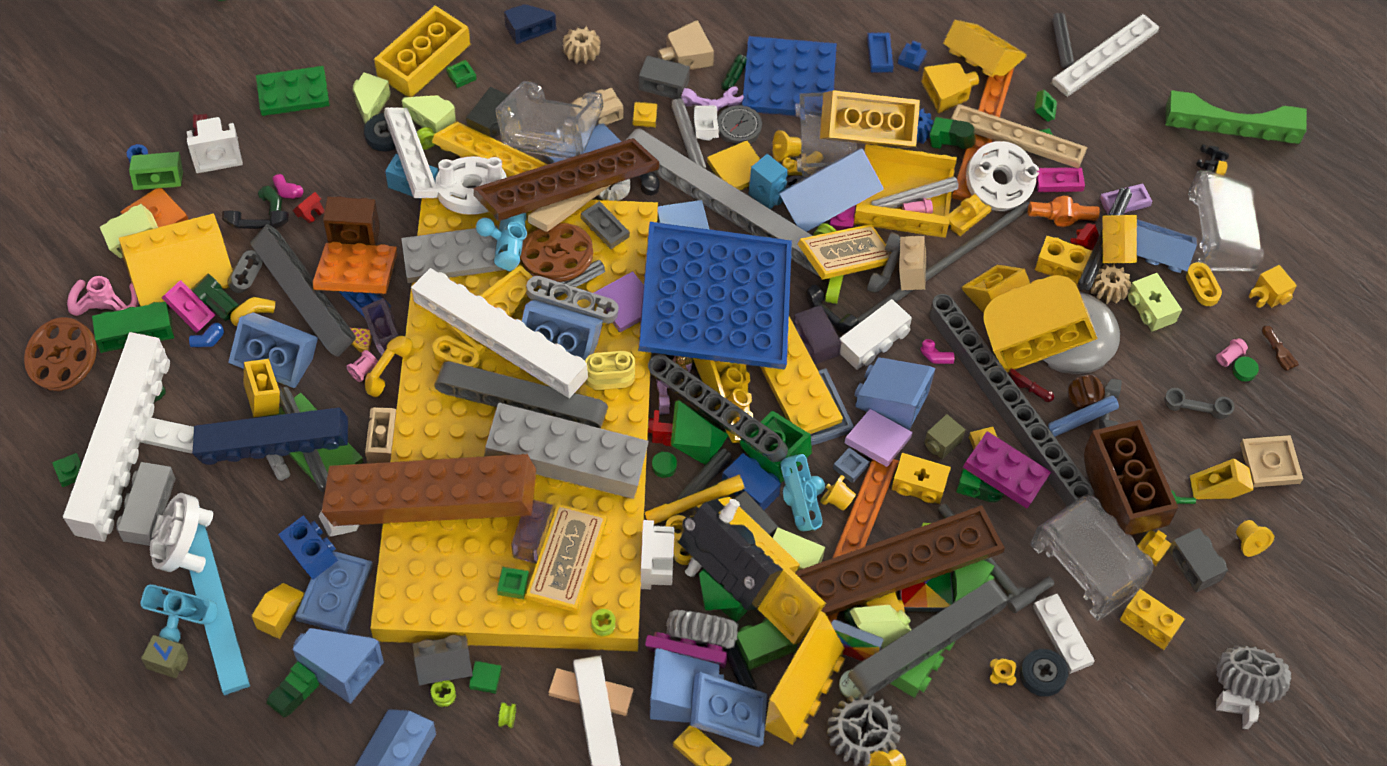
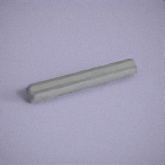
(687, 132)
(917, 194)

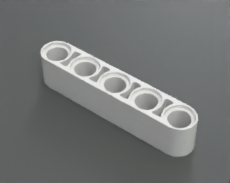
(596, 712)

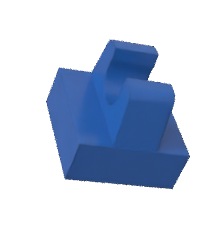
(912, 56)

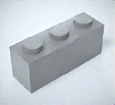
(145, 502)

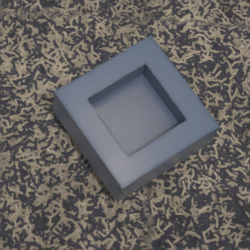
(850, 465)

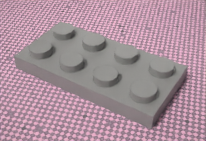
(450, 253)

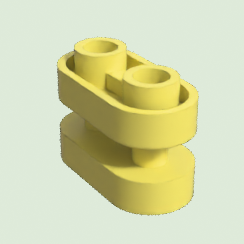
(610, 370)

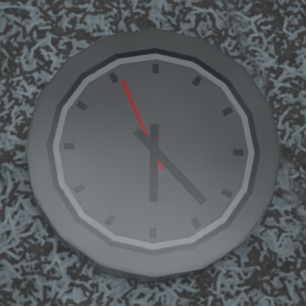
(739, 124)

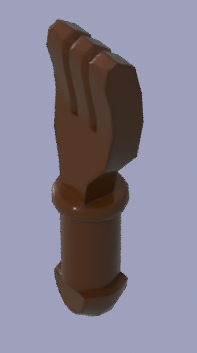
(1283, 355)

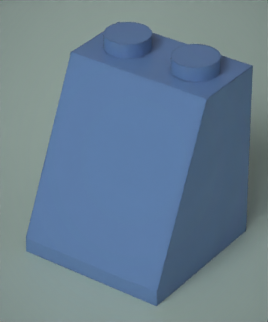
(895, 390)
(339, 660)
(675, 685)

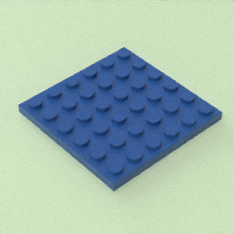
(716, 296)

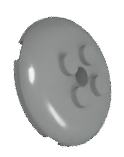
(1096, 353)

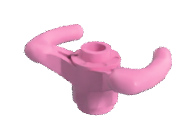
(99, 296)

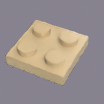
(1271, 461)

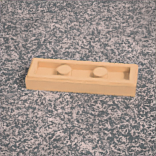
(565, 688)

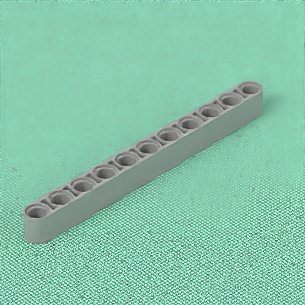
(722, 196)

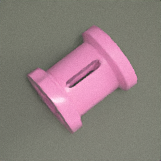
(362, 366)

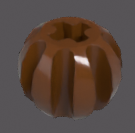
(1085, 391)

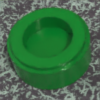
(1245, 369)
(664, 464)

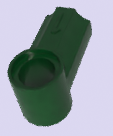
(212, 294)

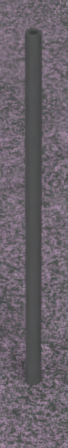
(955, 255)

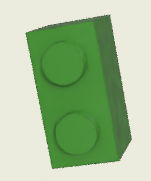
(156, 171)
(763, 644)

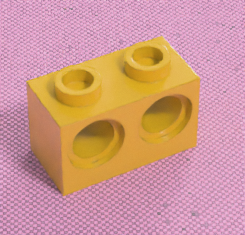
(1062, 259)
(1152, 619)

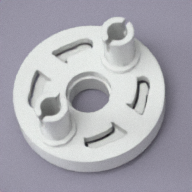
(465, 172)
(1019, 176)
(175, 533)

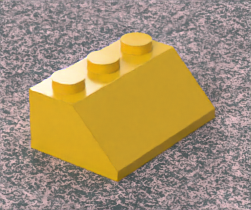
(982, 48)

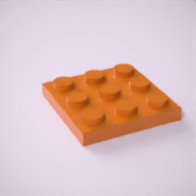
(355, 268)

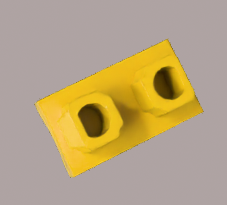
(968, 214)

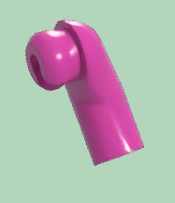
(287, 190)
(933, 355)

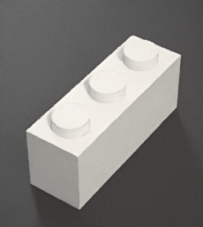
(875, 334)

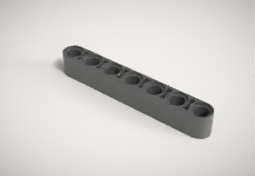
(298, 286)
(495, 388)
(722, 416)
(928, 638)

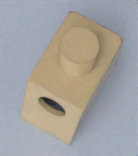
(688, 47)

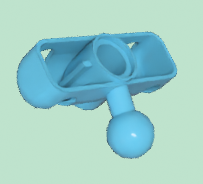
(509, 239)
(802, 492)
(192, 609)

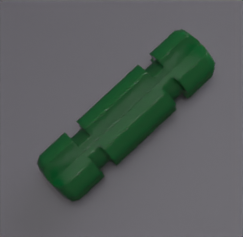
(734, 72)

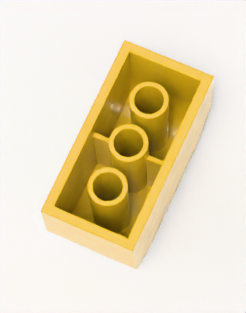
(1037, 321)

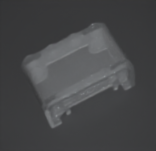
(1095, 554)

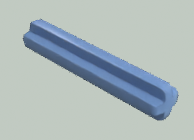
(1083, 415)

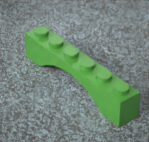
(1191, 112)
(963, 582)

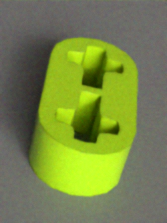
(834, 289)

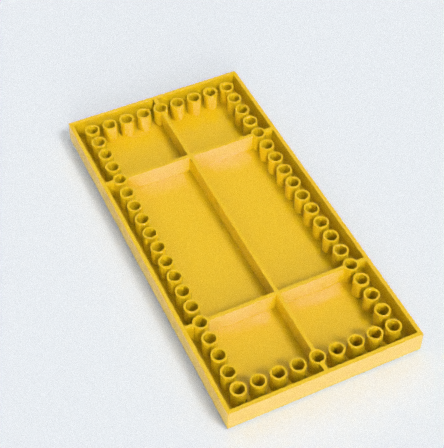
(446, 573)

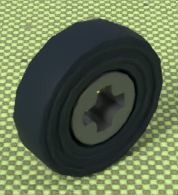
(373, 134)
(1045, 685)

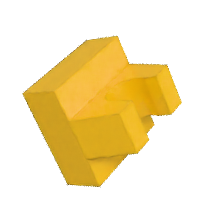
(1154, 545)

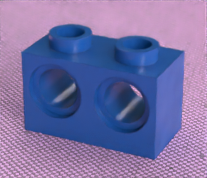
(308, 547)

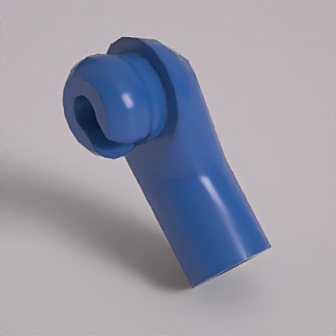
(209, 338)

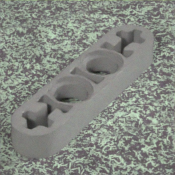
(574, 295)

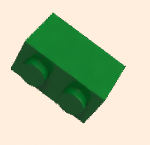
(796, 439)

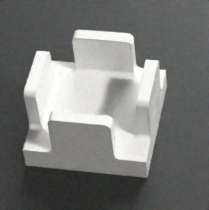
(213, 147)
(656, 555)

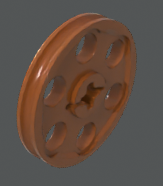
(557, 252)
(52, 349)

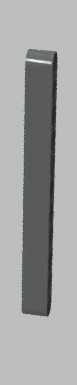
(1004, 390)

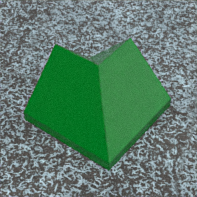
(696, 433)
(717, 597)

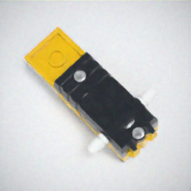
(749, 565)

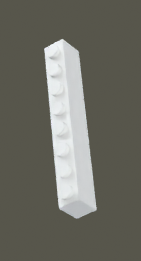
(500, 332)

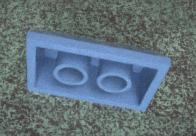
(1165, 246)
(570, 329)
(285, 347)
(399, 740)

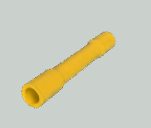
(722, 489)

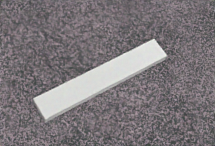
(1105, 55)
(411, 153)

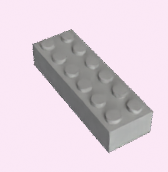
(569, 450)

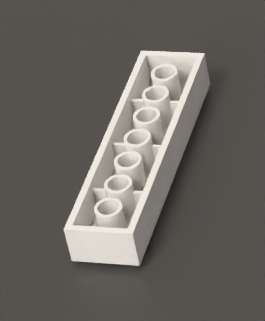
(117, 438)

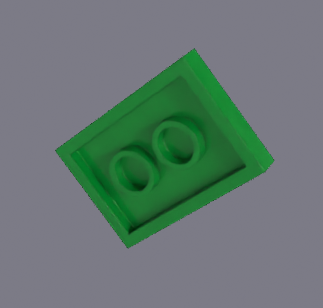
(292, 90)

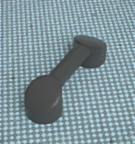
(878, 281)
(1111, 389)
(1220, 409)

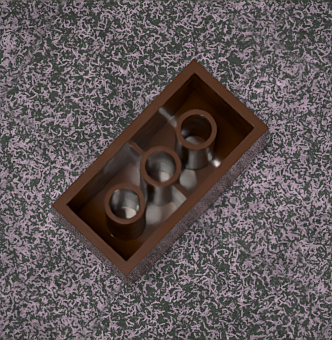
(1129, 478)

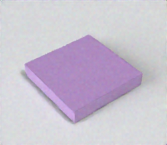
(878, 437)

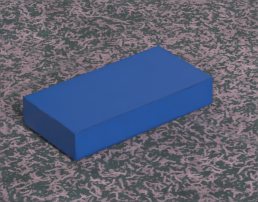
(880, 52)

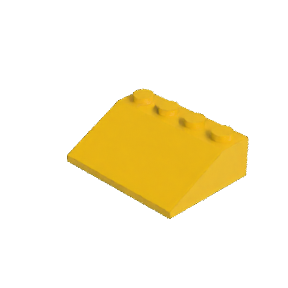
(175, 253)
(805, 681)

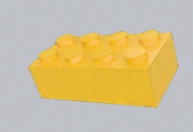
(422, 51)
(869, 119)

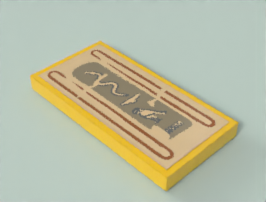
(845, 251)
(566, 557)

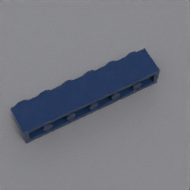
(270, 436)

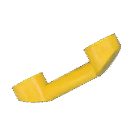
(401, 346)

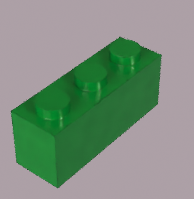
(113, 328)

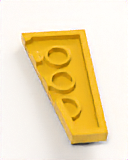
(505, 294)

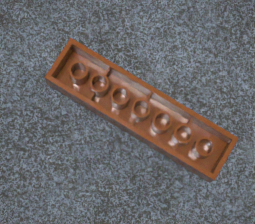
(430, 490)

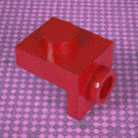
(660, 431)

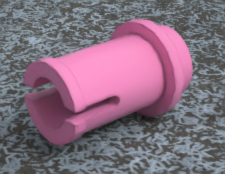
(923, 206)
(1235, 349)

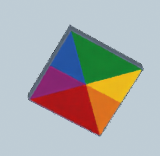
(929, 595)
(856, 642)

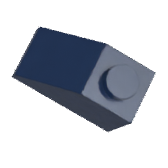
(528, 22)

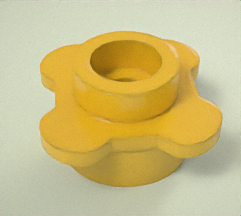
(1009, 668)

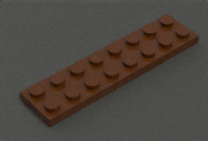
(565, 179)
(903, 560)

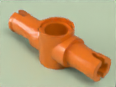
(1063, 211)

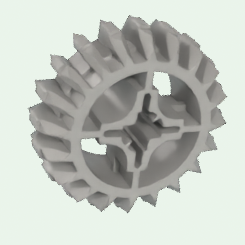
(702, 628)
(1253, 674)
(852, 727)

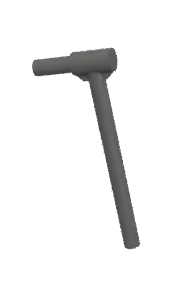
(1019, 597)

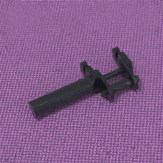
(1215, 153)

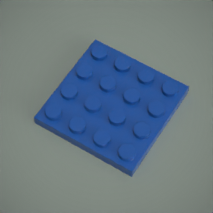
(783, 70)

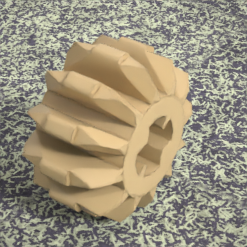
(581, 45)
(1111, 284)

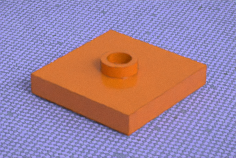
(162, 207)

